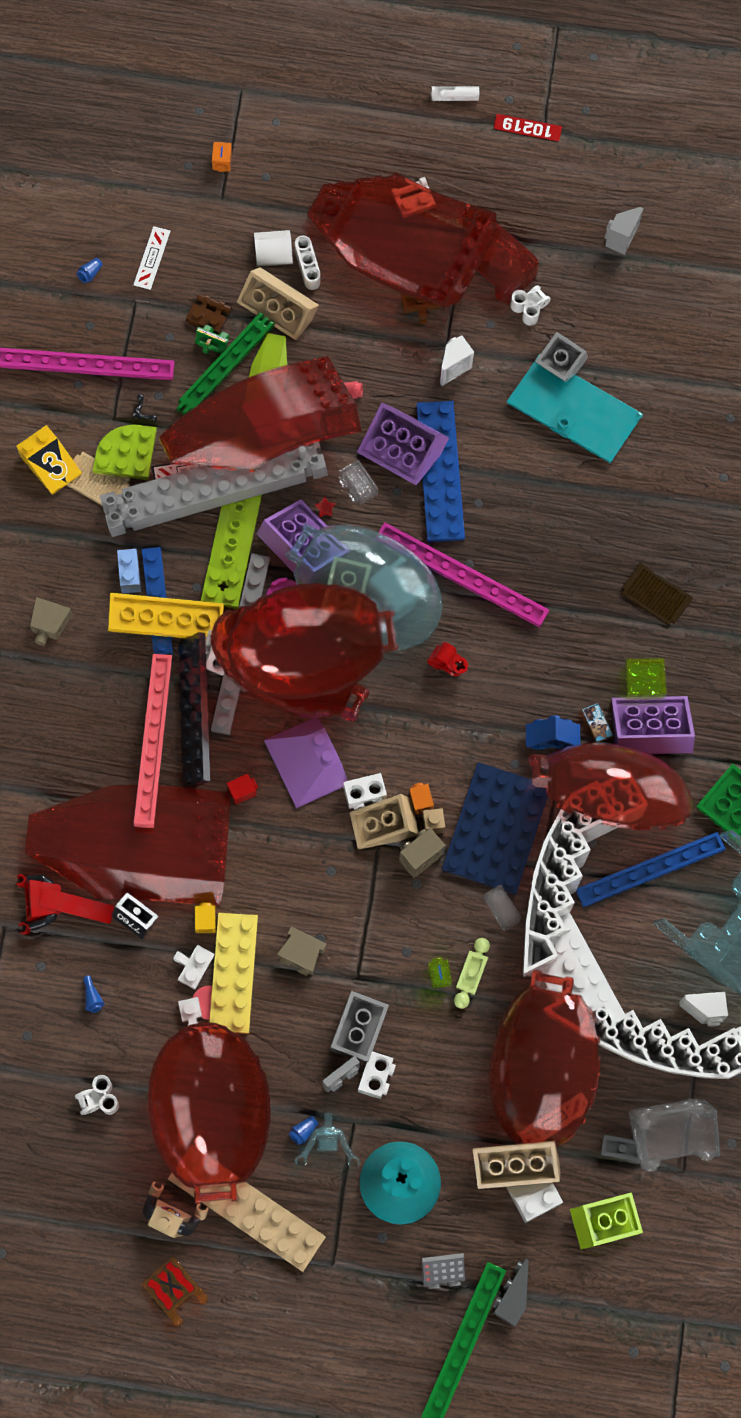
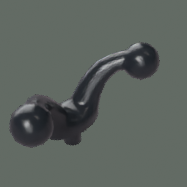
(153, 418)

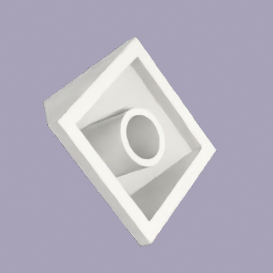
(273, 248)

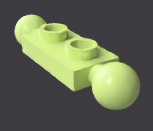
(471, 973)

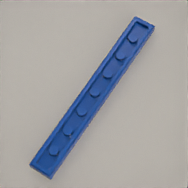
(650, 869)

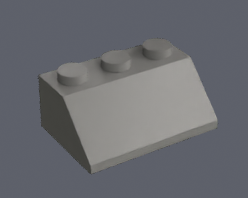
(358, 1027)

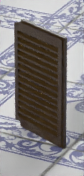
(656, 595)

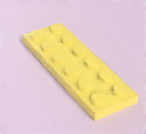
(234, 971)

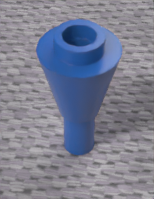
(93, 1001)

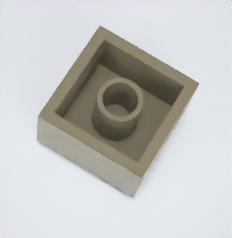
(421, 852)

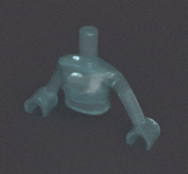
(327, 1140)

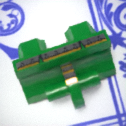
(211, 341)

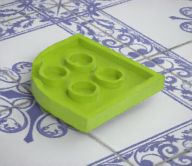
(126, 452)

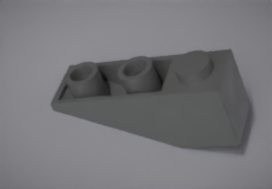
(514, 1300)

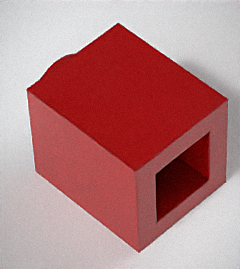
(242, 788)

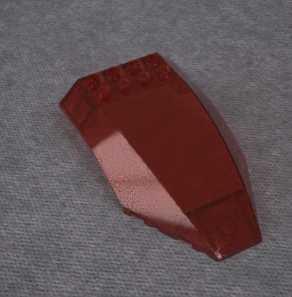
(405, 235)
(264, 418)
(102, 851)

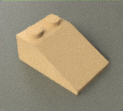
(384, 822)

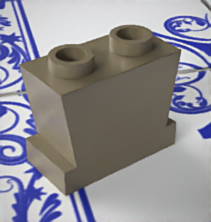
(301, 951)

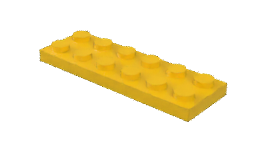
(161, 615)

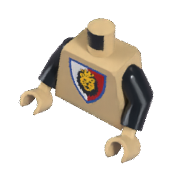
(168, 1218)

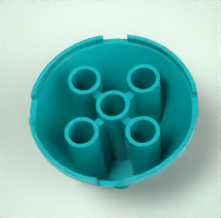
(392, 1199)

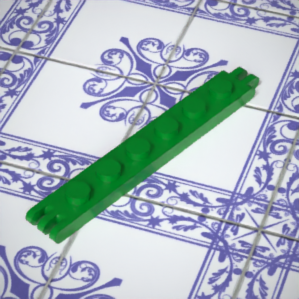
(225, 363)

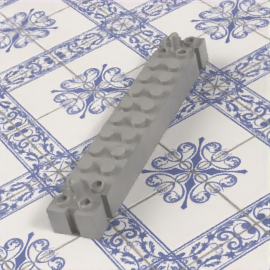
(207, 489)

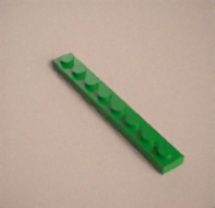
(464, 1342)

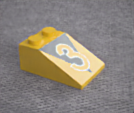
(48, 460)

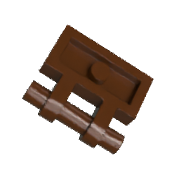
(202, 316)

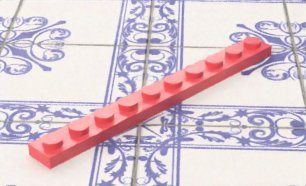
(153, 741)

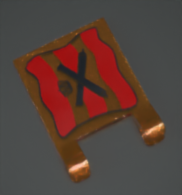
(172, 1287)

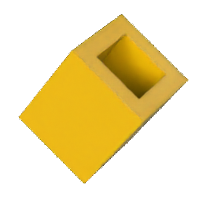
(205, 918)

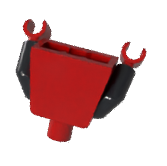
(37, 915)

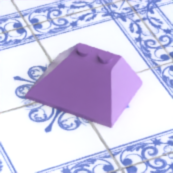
(306, 762)

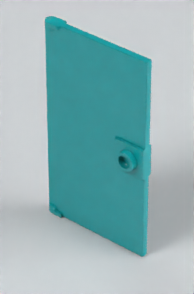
(576, 411)

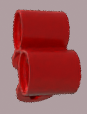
(445, 658)

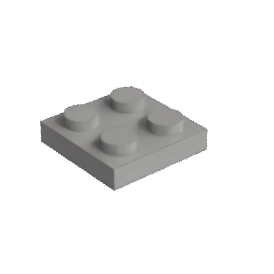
(347, 1070)

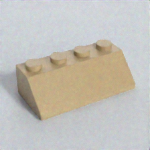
(278, 302)
(516, 1165)

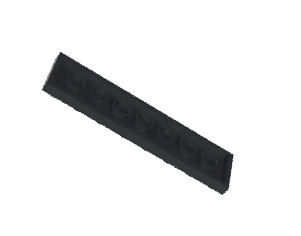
(194, 711)

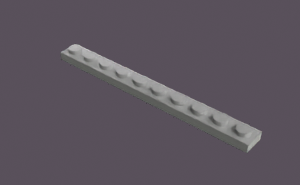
(229, 691)

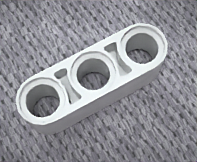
(304, 255)

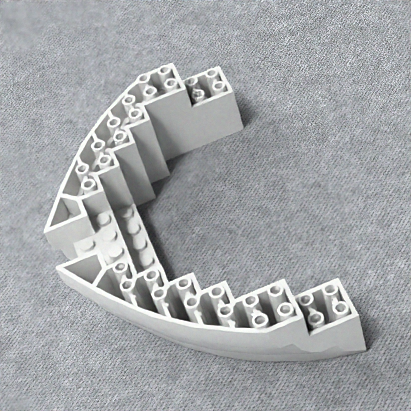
(560, 950)

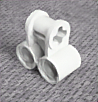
(531, 303)
(97, 1098)

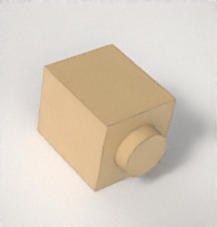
(434, 819)

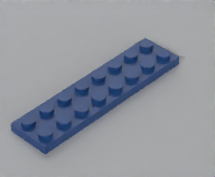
(442, 480)

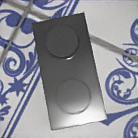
(619, 1148)

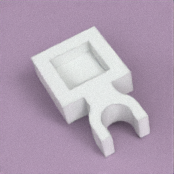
(190, 1010)

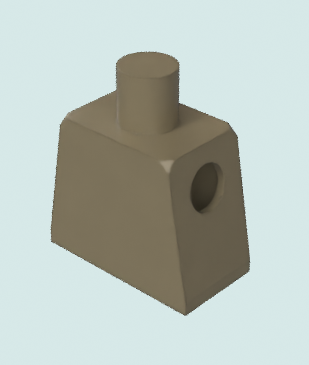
(49, 620)

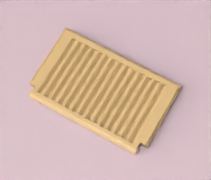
(93, 484)

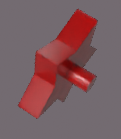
(325, 507)

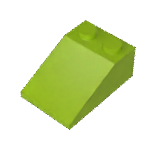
(606, 1221)

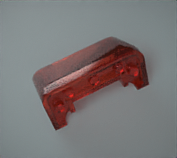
(508, 265)

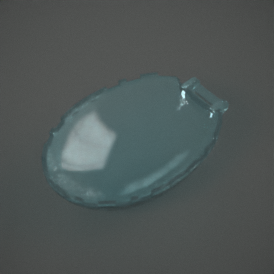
(377, 568)

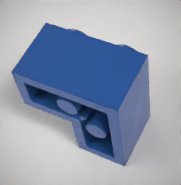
(552, 733)

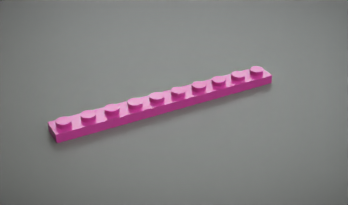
(86, 364)
(470, 578)

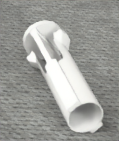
(456, 93)

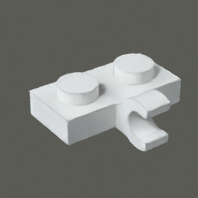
(194, 967)

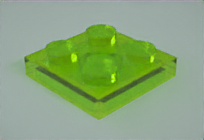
(646, 677)

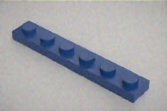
(156, 588)

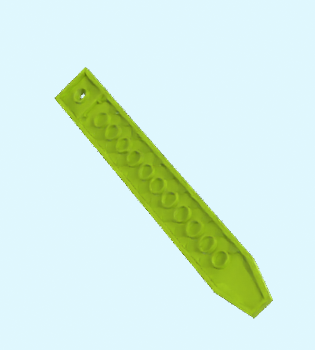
(239, 519)

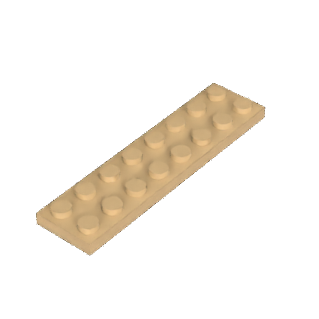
(265, 1222)

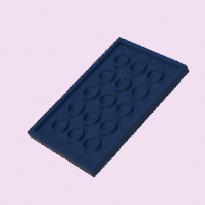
(496, 828)

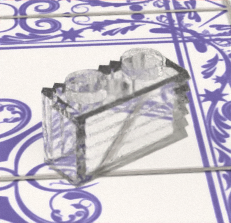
(358, 483)
(502, 908)

